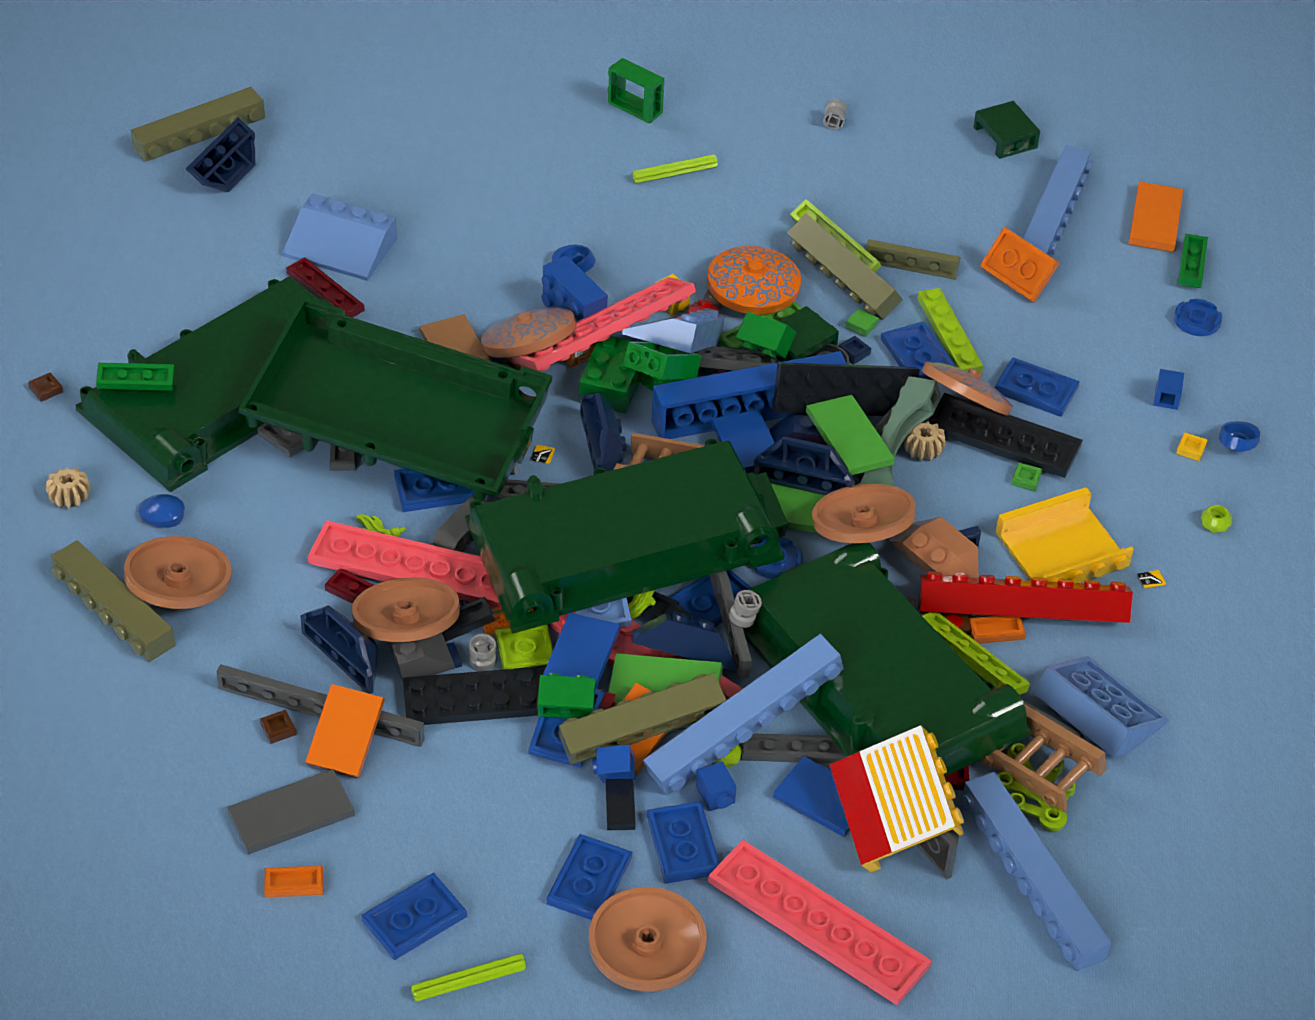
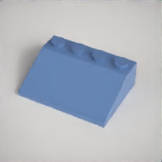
(341, 236)
(683, 332)
(1098, 705)

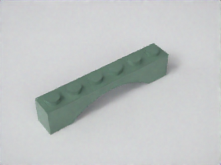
(916, 403)

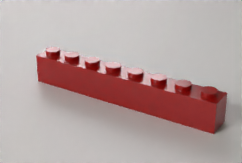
(1025, 598)

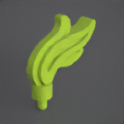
(376, 525)
(640, 603)

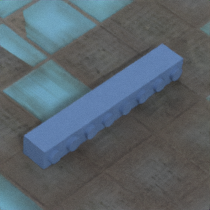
(1059, 199)
(744, 714)
(1036, 871)

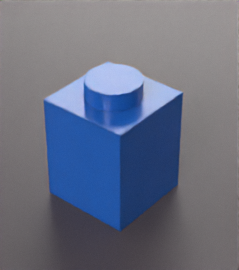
(1168, 389)
(614, 763)
(716, 786)

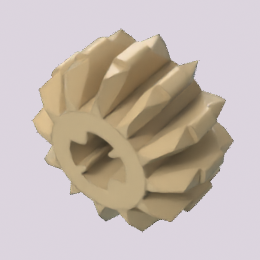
(925, 441)
(68, 487)

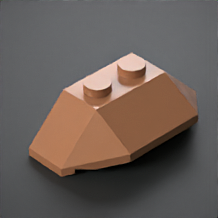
(938, 548)

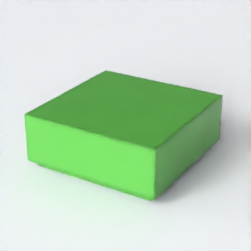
(862, 322)
(1026, 477)

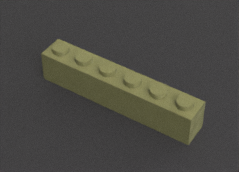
(196, 124)
(844, 267)
(112, 601)
(641, 718)

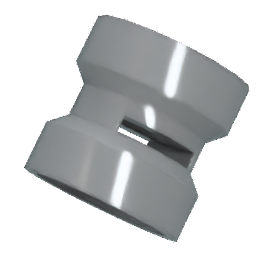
(834, 114)
(745, 608)
(482, 652)

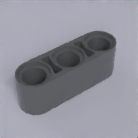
(454, 532)

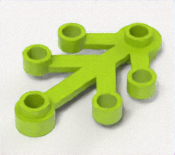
(1044, 811)

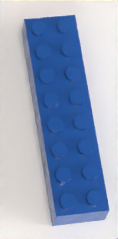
(690, 404)

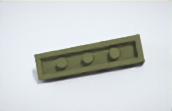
(914, 259)

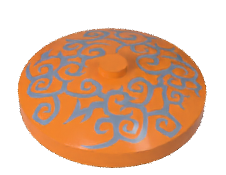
(754, 280)

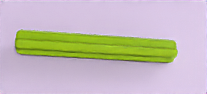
(675, 168)
(468, 977)

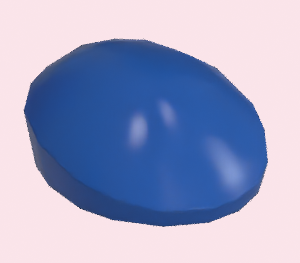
(578, 254)
(1239, 436)
(162, 510)

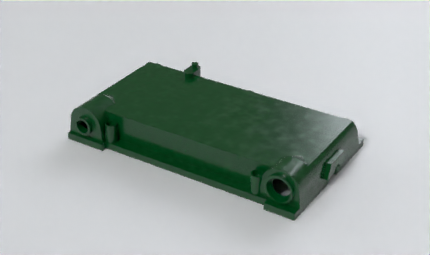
(210, 383)
(397, 399)
(621, 533)
(892, 660)

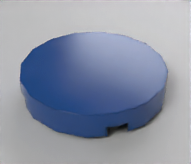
(1198, 317)
(792, 558)

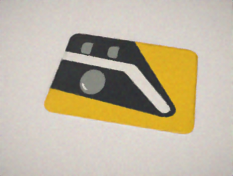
(543, 454)
(1151, 579)

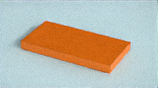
(1156, 216)

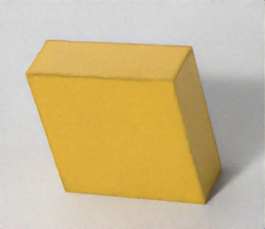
(1191, 446)

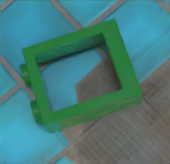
(653, 84)
(661, 361)

